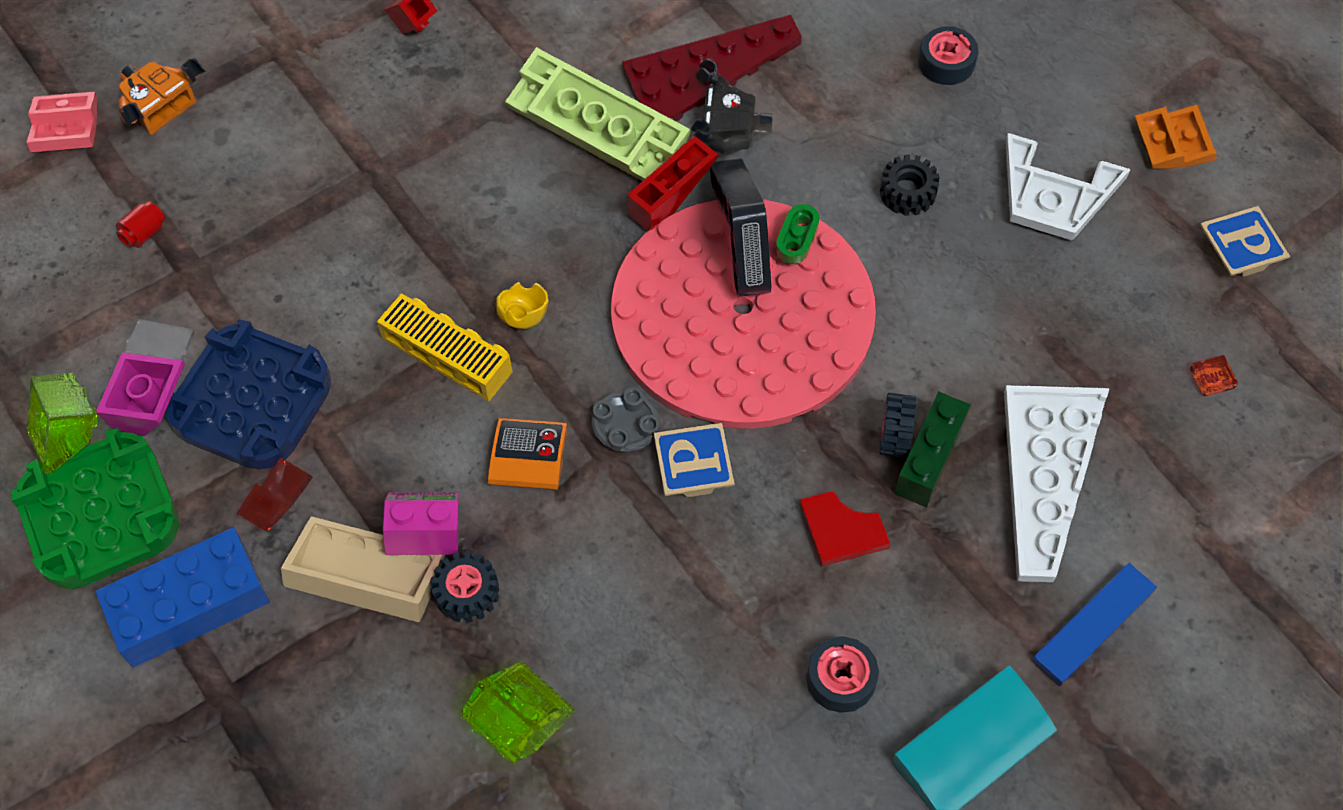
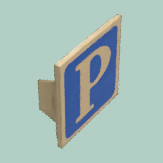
(1245, 241)
(694, 460)

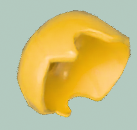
(522, 306)

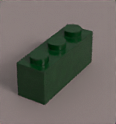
(932, 449)

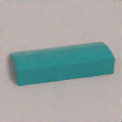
(975, 743)

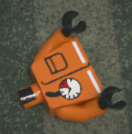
(156, 93)

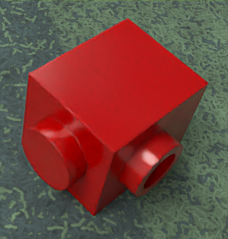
(411, 14)

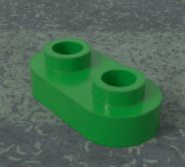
(796, 236)

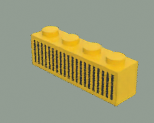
(445, 346)

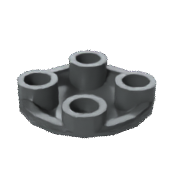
(625, 420)

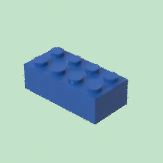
(181, 597)

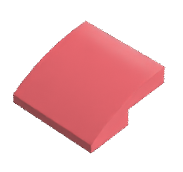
(62, 122)

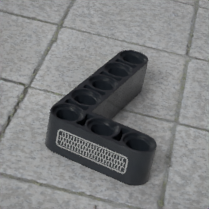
(747, 224)

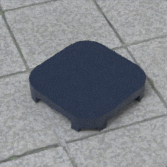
(249, 396)

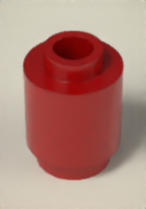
(140, 224)

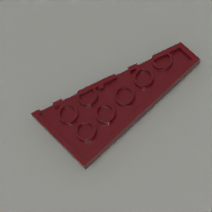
(668, 77)

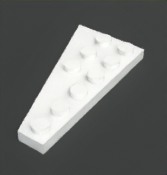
(1048, 458)

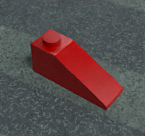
(670, 184)

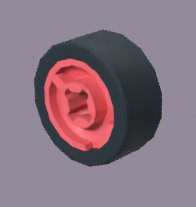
(948, 55)
(842, 693)

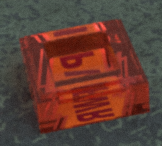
(1214, 375)

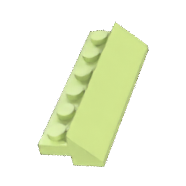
(595, 116)

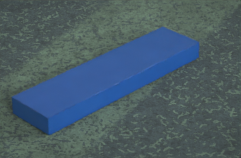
(1094, 624)

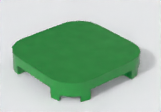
(96, 511)

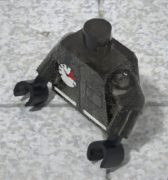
(727, 114)

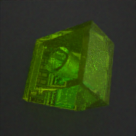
(58, 418)
(516, 711)

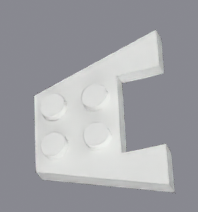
(1053, 200)

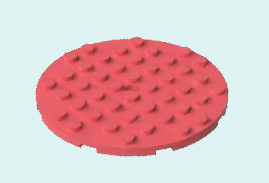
(729, 367)

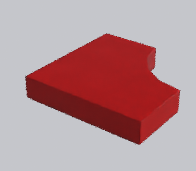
(841, 532)

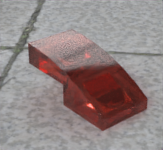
(275, 497)

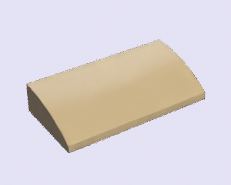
(353, 569)

